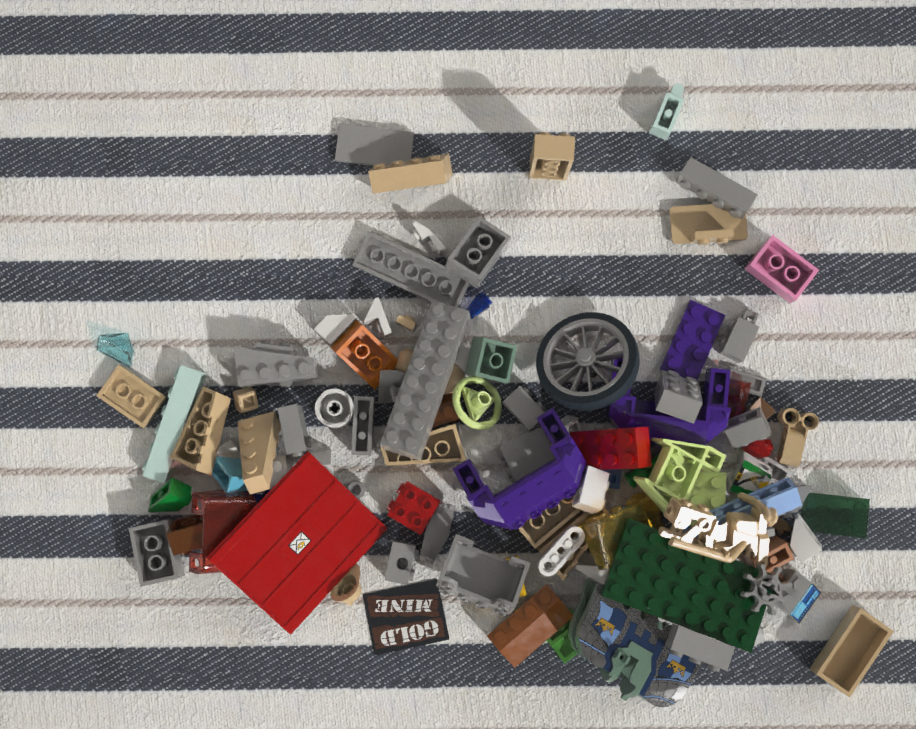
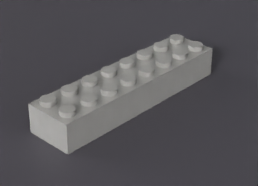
(425, 380)

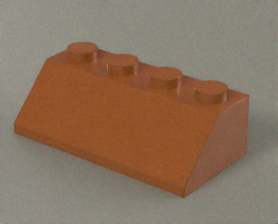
(530, 626)

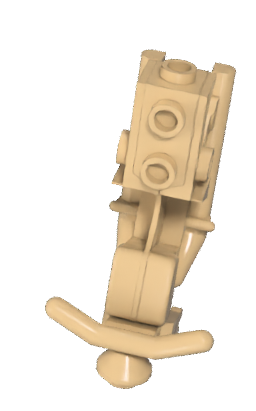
(720, 541)

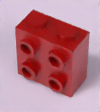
(413, 507)

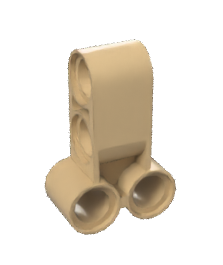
(794, 436)

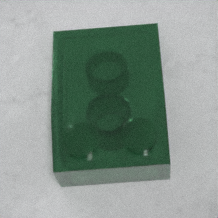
(836, 514)

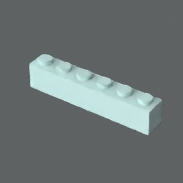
(175, 415)

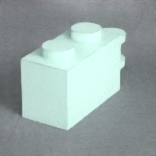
(668, 112)

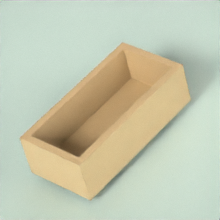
(851, 650)

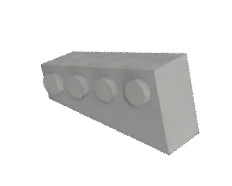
(267, 368)

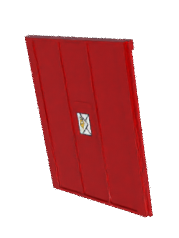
(297, 543)

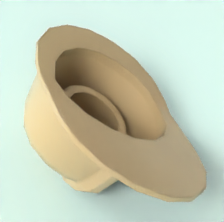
(348, 588)

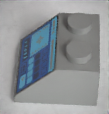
(801, 596)

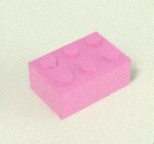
(781, 269)

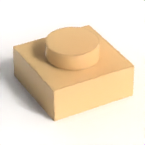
(407, 322)

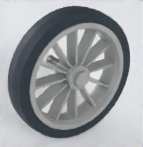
(587, 361)

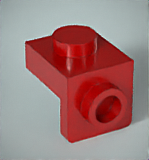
(759, 448)

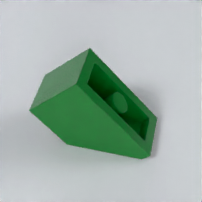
(170, 497)

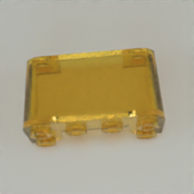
(604, 530)

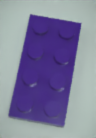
(692, 340)

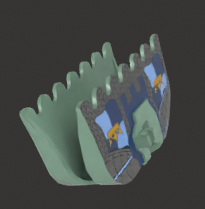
(607, 629)

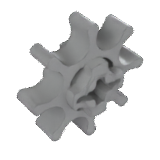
(772, 585)

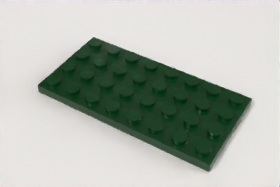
(683, 587)

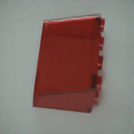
(220, 516)

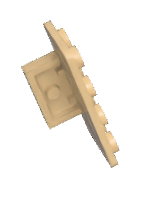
(704, 225)

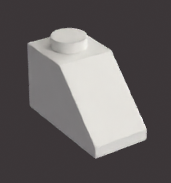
(334, 326)
(803, 541)

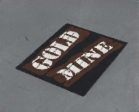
(405, 617)

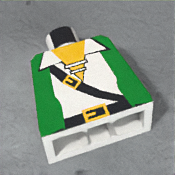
(750, 475)

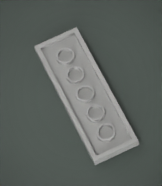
(409, 271)

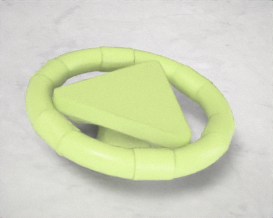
(476, 402)

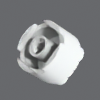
(326, 402)

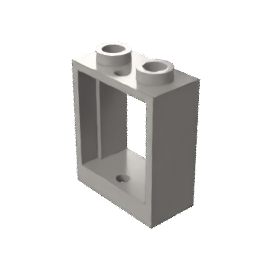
(294, 430)

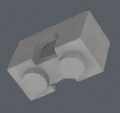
(394, 572)

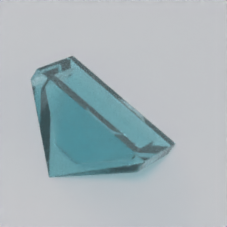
(117, 347)

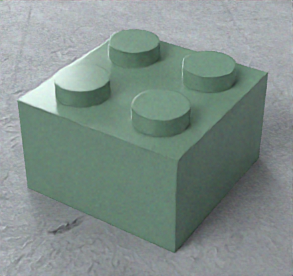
(491, 359)

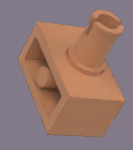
(778, 555)

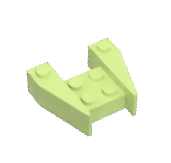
(678, 470)

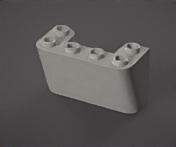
(482, 577)

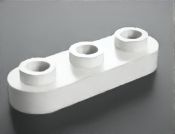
(558, 559)

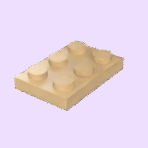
(131, 396)

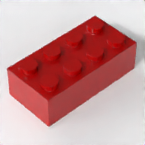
(615, 447)

